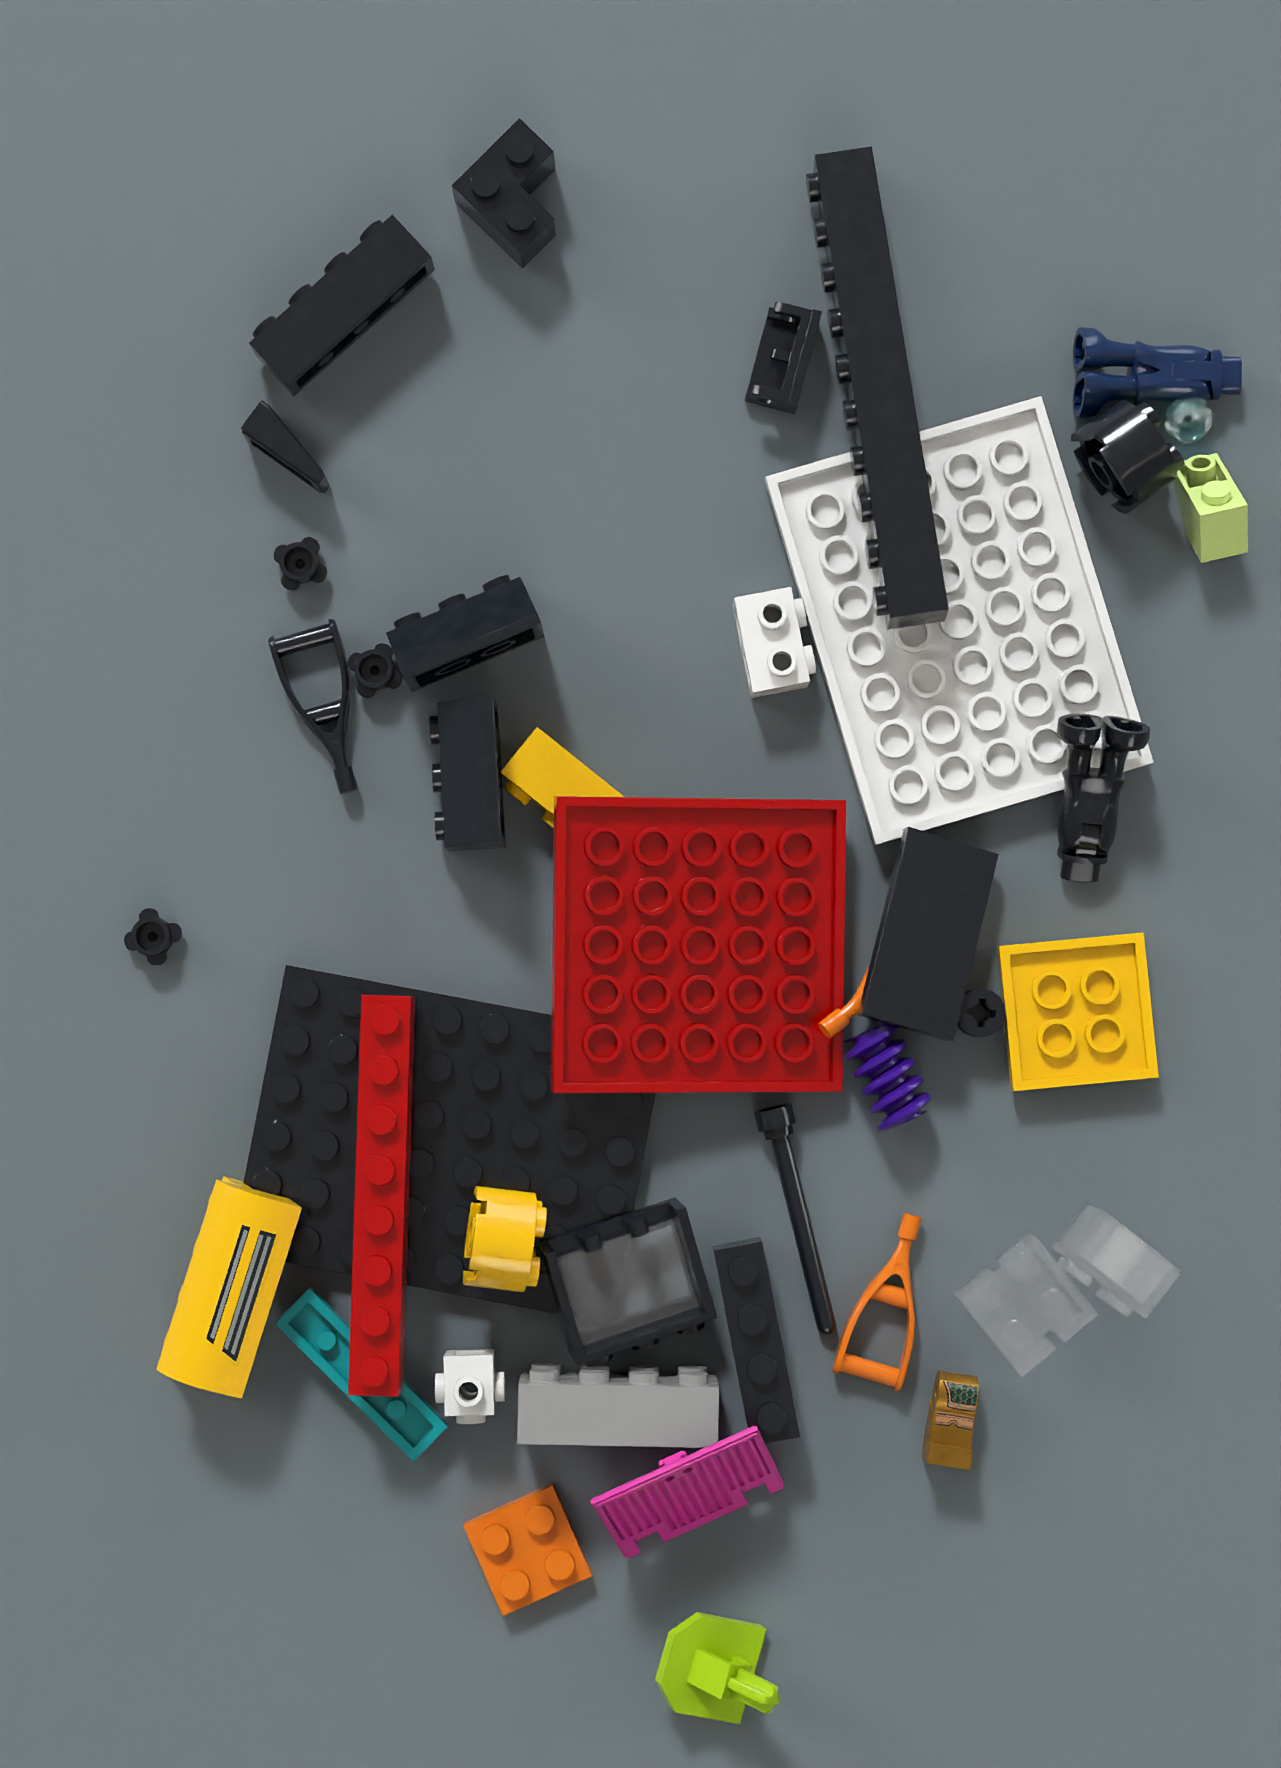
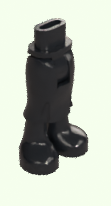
(1090, 793)

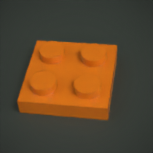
(527, 1549)

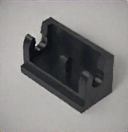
(783, 357)

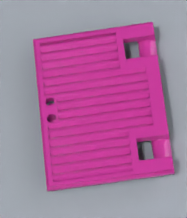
(688, 1490)

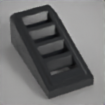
(274, 439)

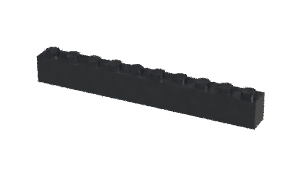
(878, 388)

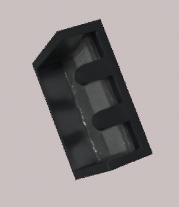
(627, 1282)

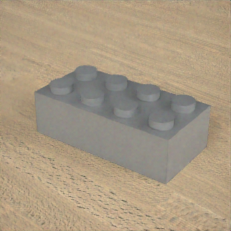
(617, 1407)

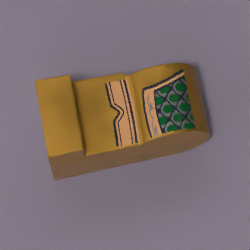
(951, 1420)

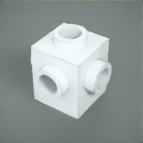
(472, 1367)

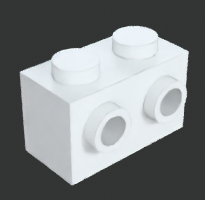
(772, 642)

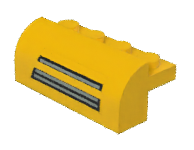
(228, 1288)

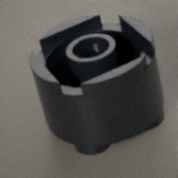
(1127, 454)

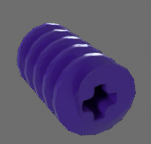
(887, 1076)

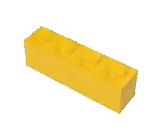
(548, 770)

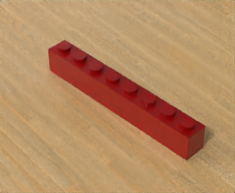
(381, 1195)

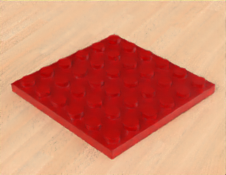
(697, 944)

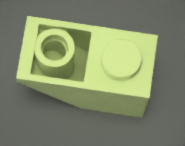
(1211, 508)

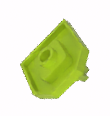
(712, 1667)

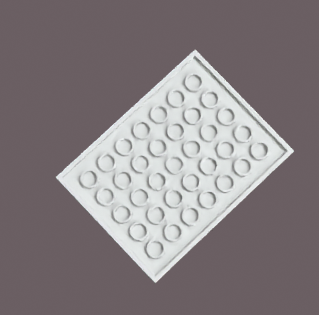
(968, 706)

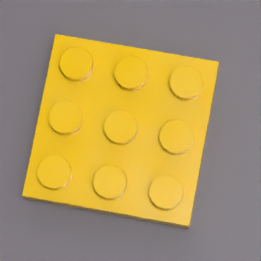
(1077, 1011)

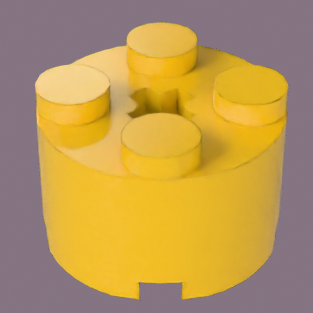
(502, 1239)

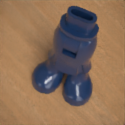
(1152, 372)

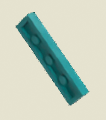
(326, 1342)

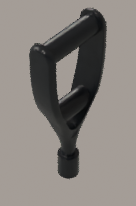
(323, 713)

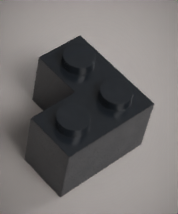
(499, 192)

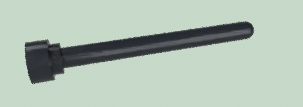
(777, 1126)

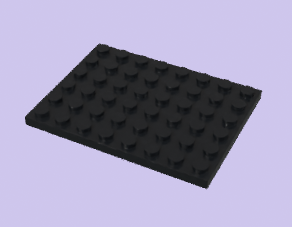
(476, 1121)

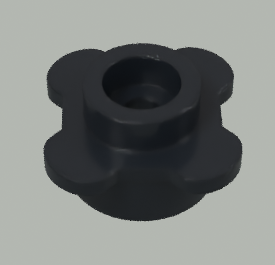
(288, 556)
(380, 657)
(139, 936)

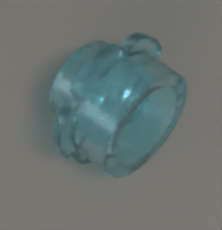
(1196, 428)

